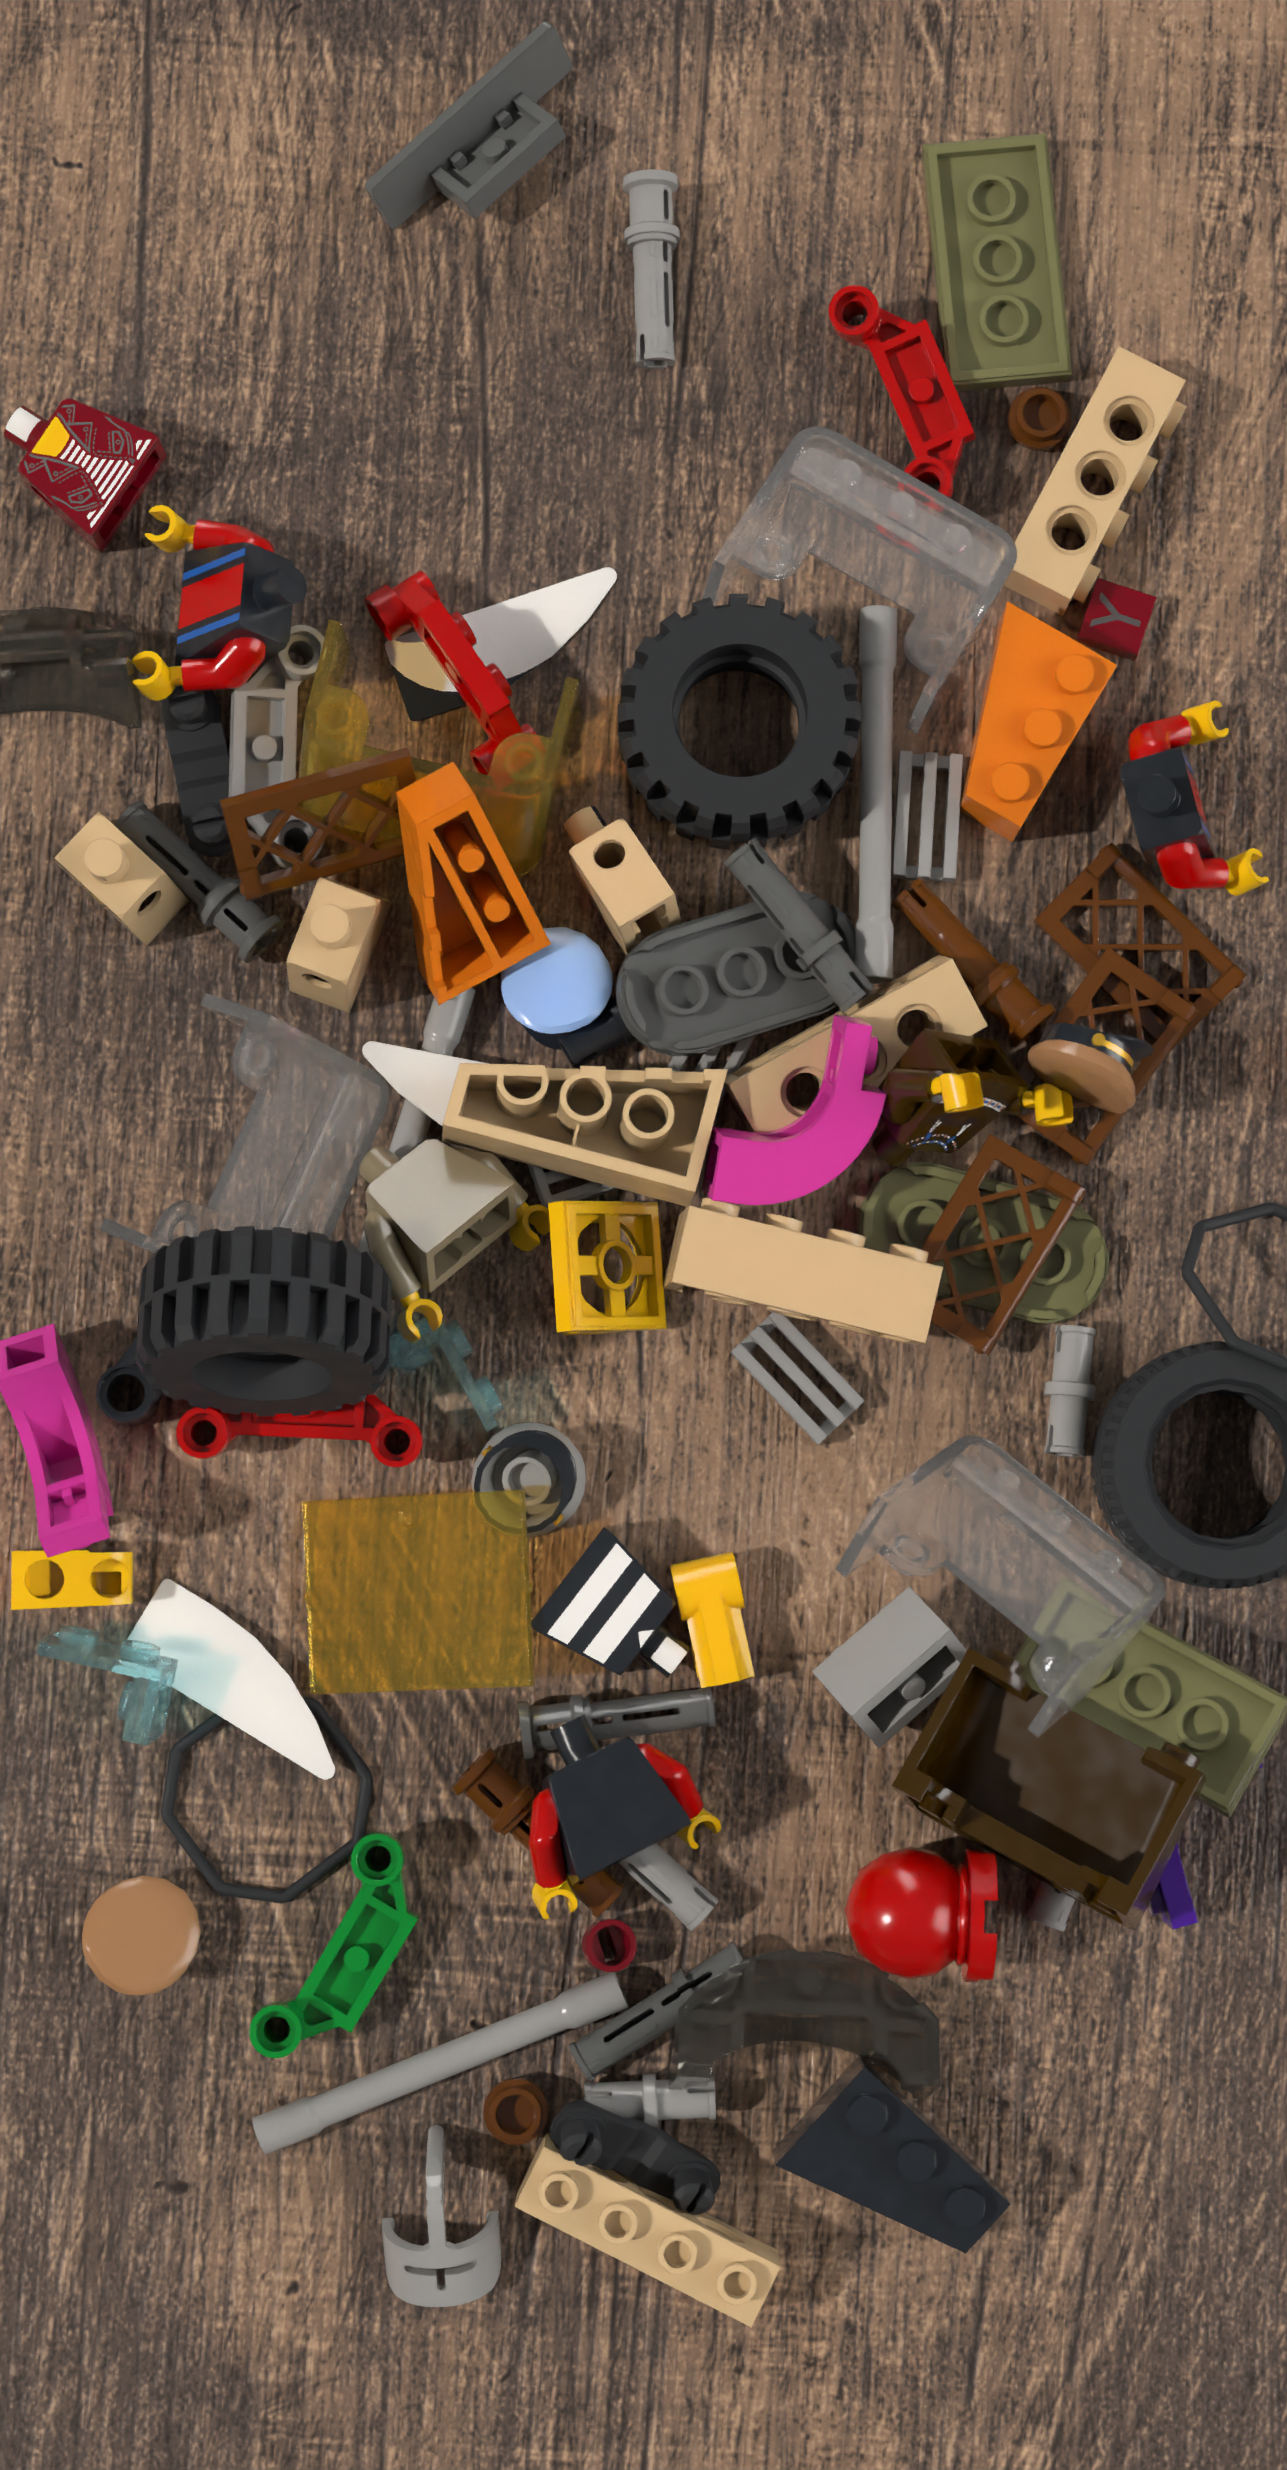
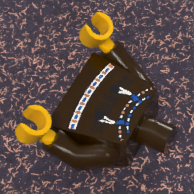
(951, 1090)

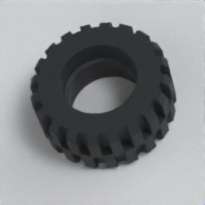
(752, 641)
(264, 1321)

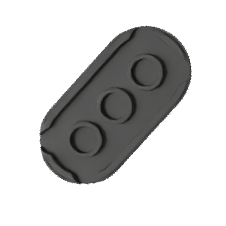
(721, 980)

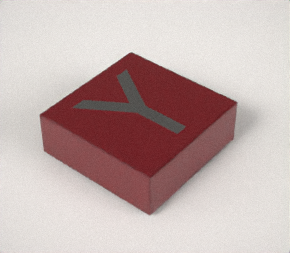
(1116, 619)

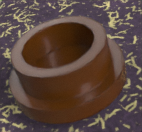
(1039, 418)
(515, 2111)

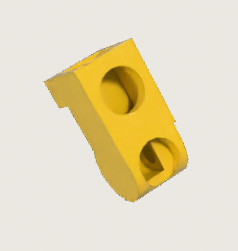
(70, 1579)

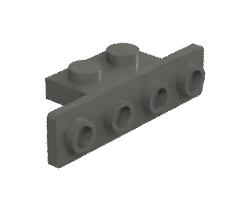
(481, 138)

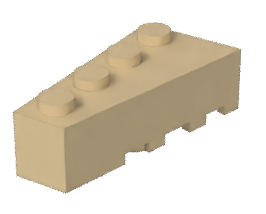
(592, 1123)
(803, 1273)

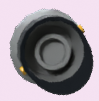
(536, 1461)

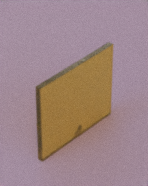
(418, 1593)

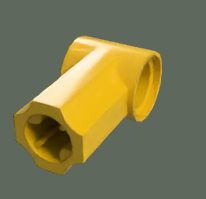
(712, 1604)

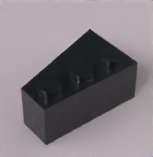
(891, 2159)

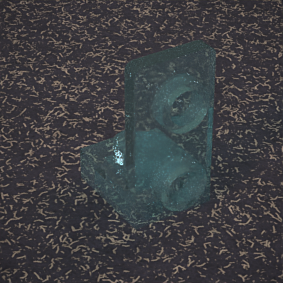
(411, 1356)
(143, 1701)

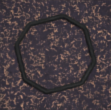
(1203, 1296)
(314, 1874)

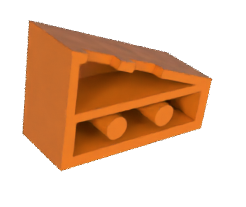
(1028, 718)
(461, 887)

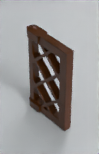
(287, 797)
(1147, 896)
(1081, 1006)
(1042, 1239)

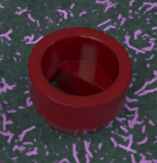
(621, 1940)

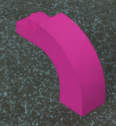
(816, 1146)
(57, 1441)

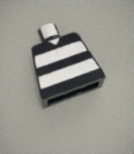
(612, 1611)

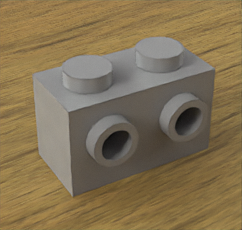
(893, 1666)

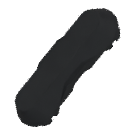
(200, 766)
(638, 2152)

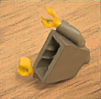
(437, 1215)

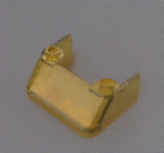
(514, 796)

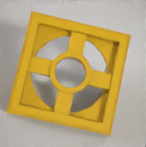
(642, 1228)

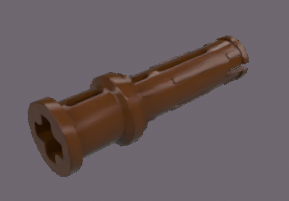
(992, 983)
(511, 1811)

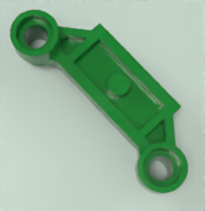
(352, 1959)

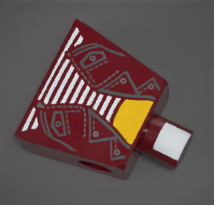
(85, 465)

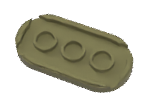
(910, 1201)

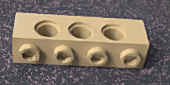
(1129, 392)
(931, 988)
(650, 2233)

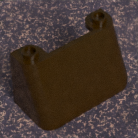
(1060, 1805)

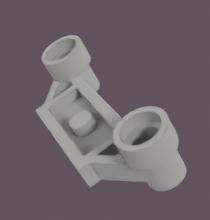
(266, 731)

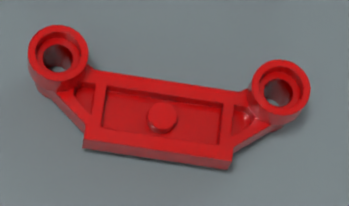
(914, 381)
(450, 640)
(365, 1421)

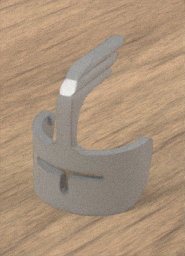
(405, 2259)

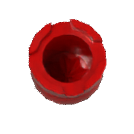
(921, 1913)

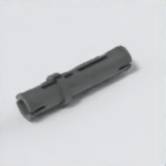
(806, 934)
(649, 2017)

